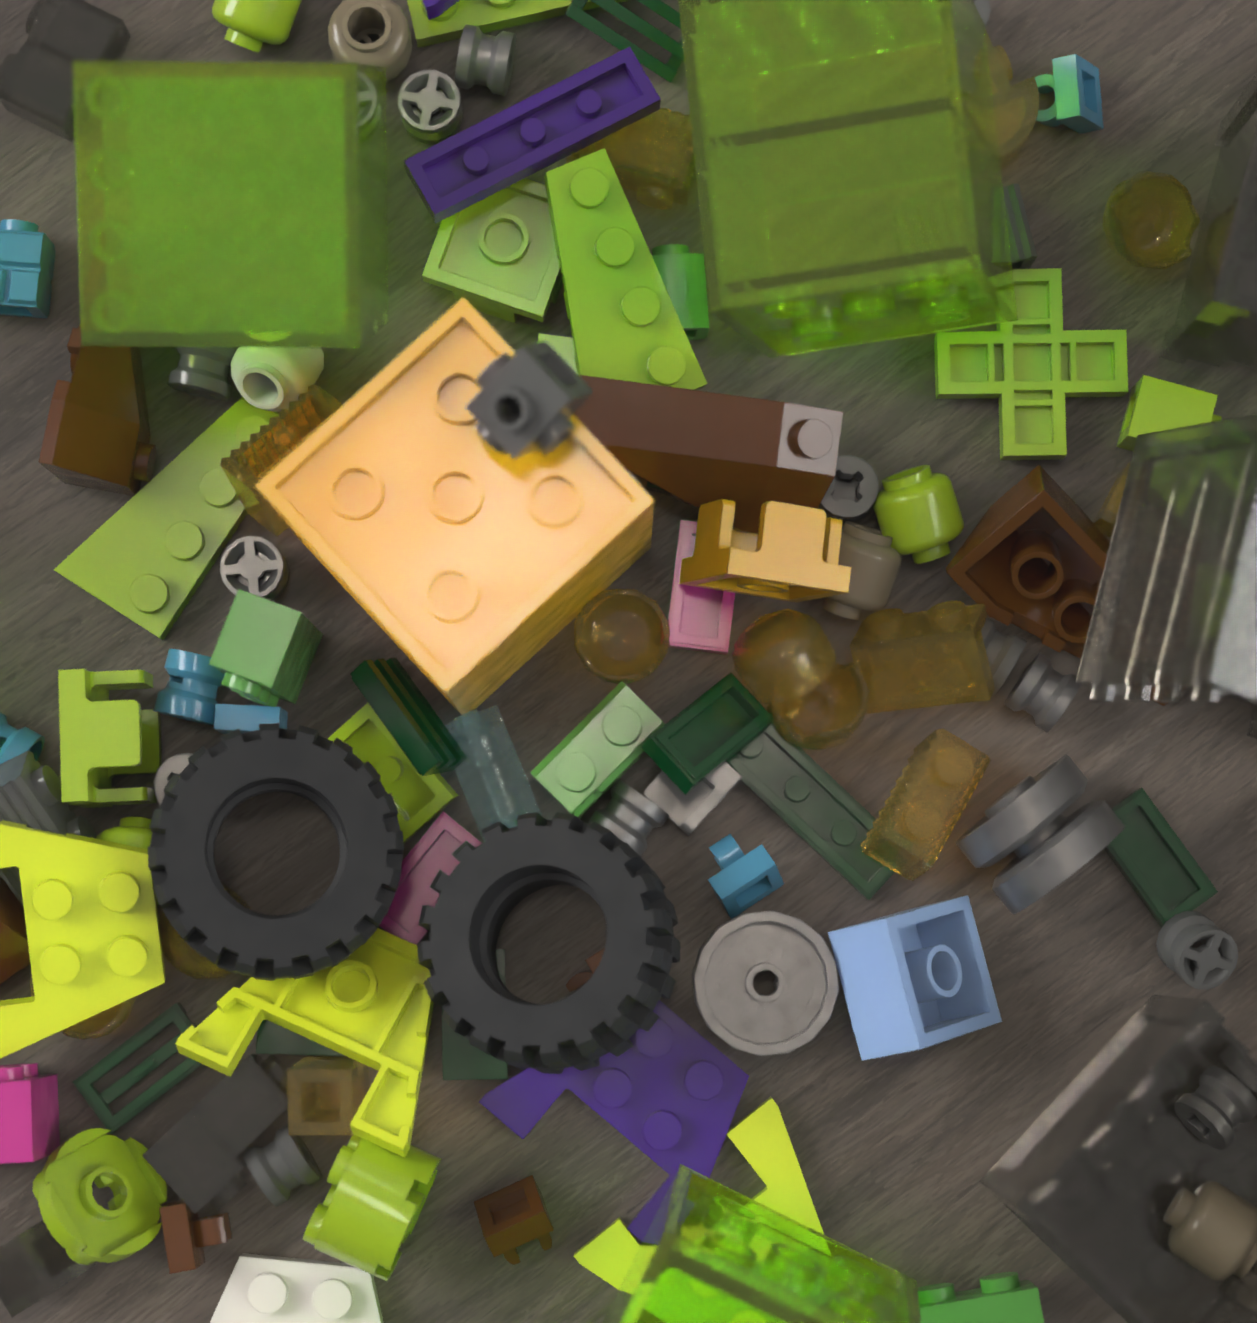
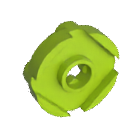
(75, 1217)

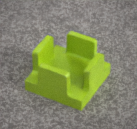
(500, 254)
(105, 738)

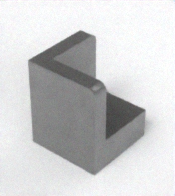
(691, 809)

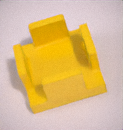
(786, 561)

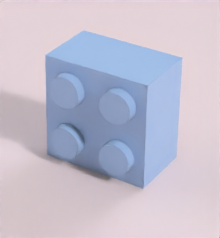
(914, 978)

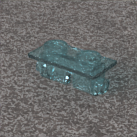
(492, 772)

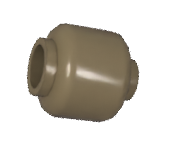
(361, 22)
(873, 571)
(1213, 1230)

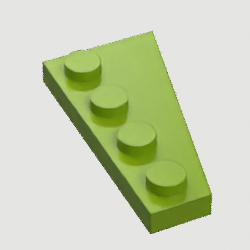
(611, 284)
(170, 532)

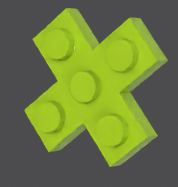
(1032, 367)

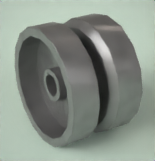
(1045, 841)
(803, 983)

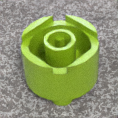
(371, 1205)

